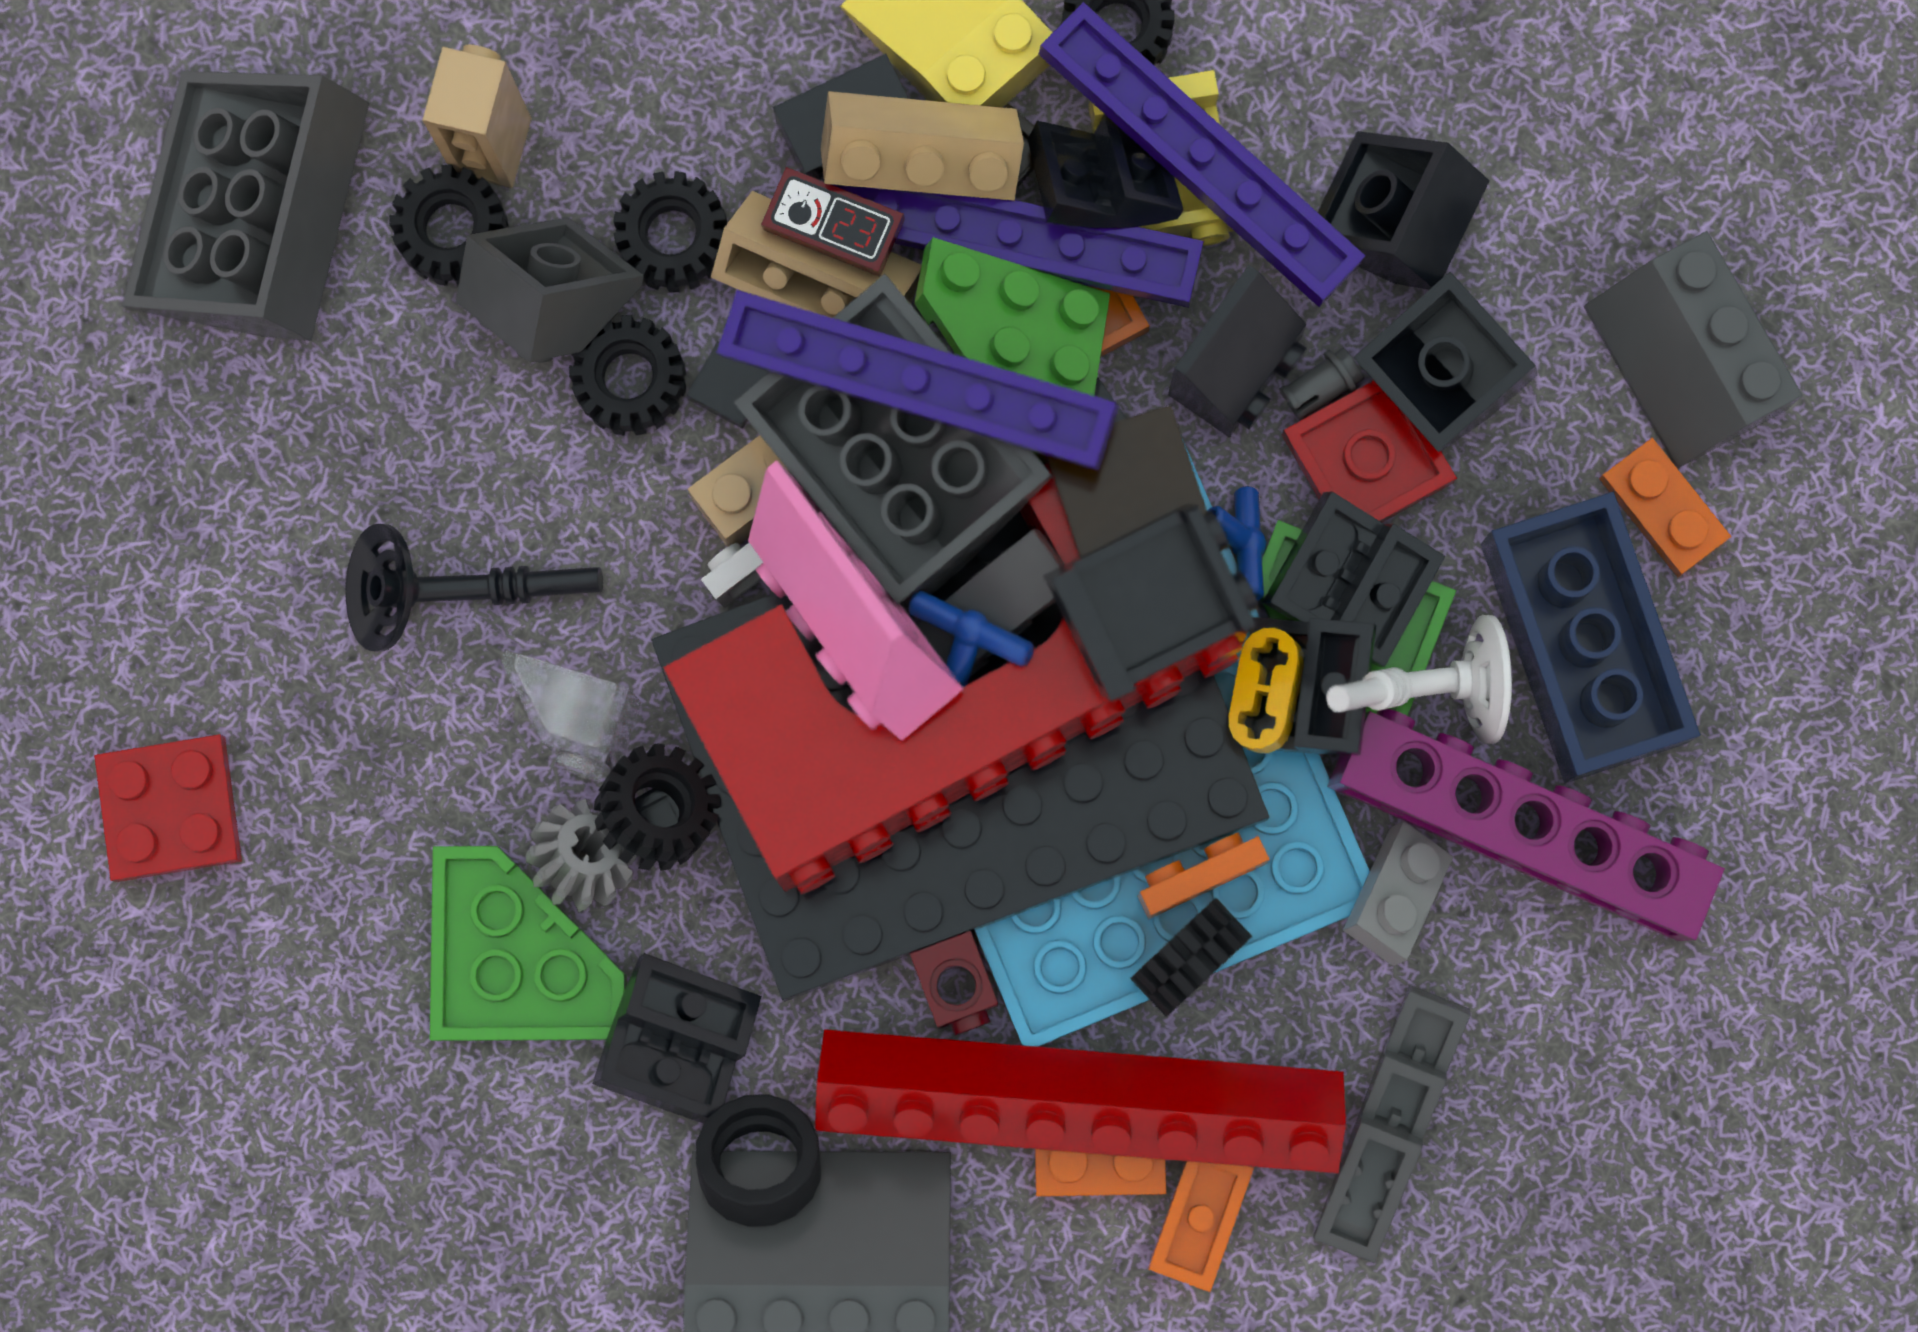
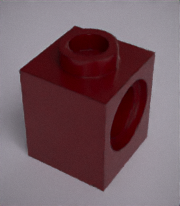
(946, 955)

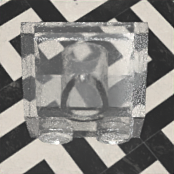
(575, 714)

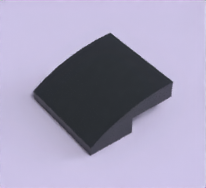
(1100, 178)
(1354, 572)
(1333, 656)
(676, 1039)

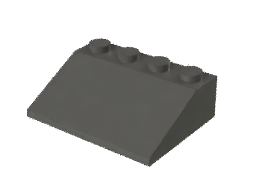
(247, 202)
(894, 484)
(852, 1260)

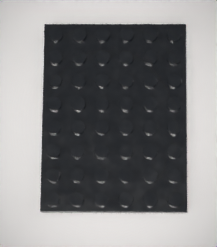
(1091, 815)

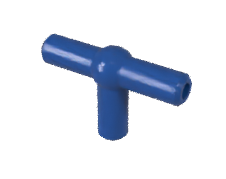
(1245, 535)
(970, 632)

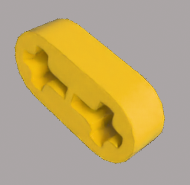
(1251, 688)

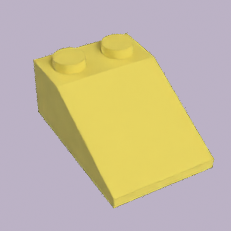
(957, 47)

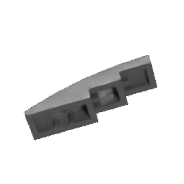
(1005, 591)
(1392, 1124)

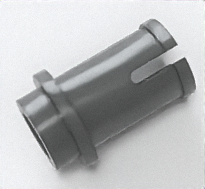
(1322, 383)

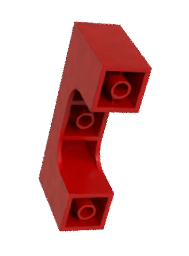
(833, 788)

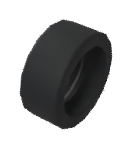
(750, 1115)

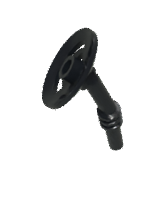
(402, 588)

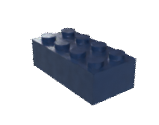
(1589, 637)

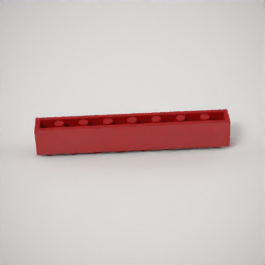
(1081, 1101)

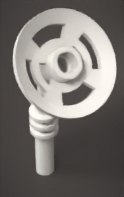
(1471, 680)

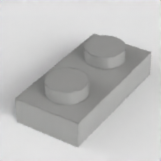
(1398, 893)

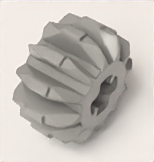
(565, 870)

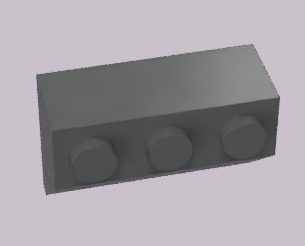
(1693, 350)

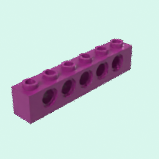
(1683, 879)

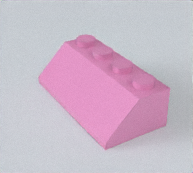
(852, 615)

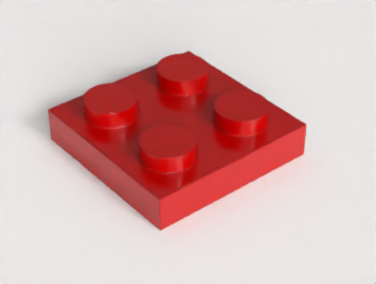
(1368, 454)
(167, 808)

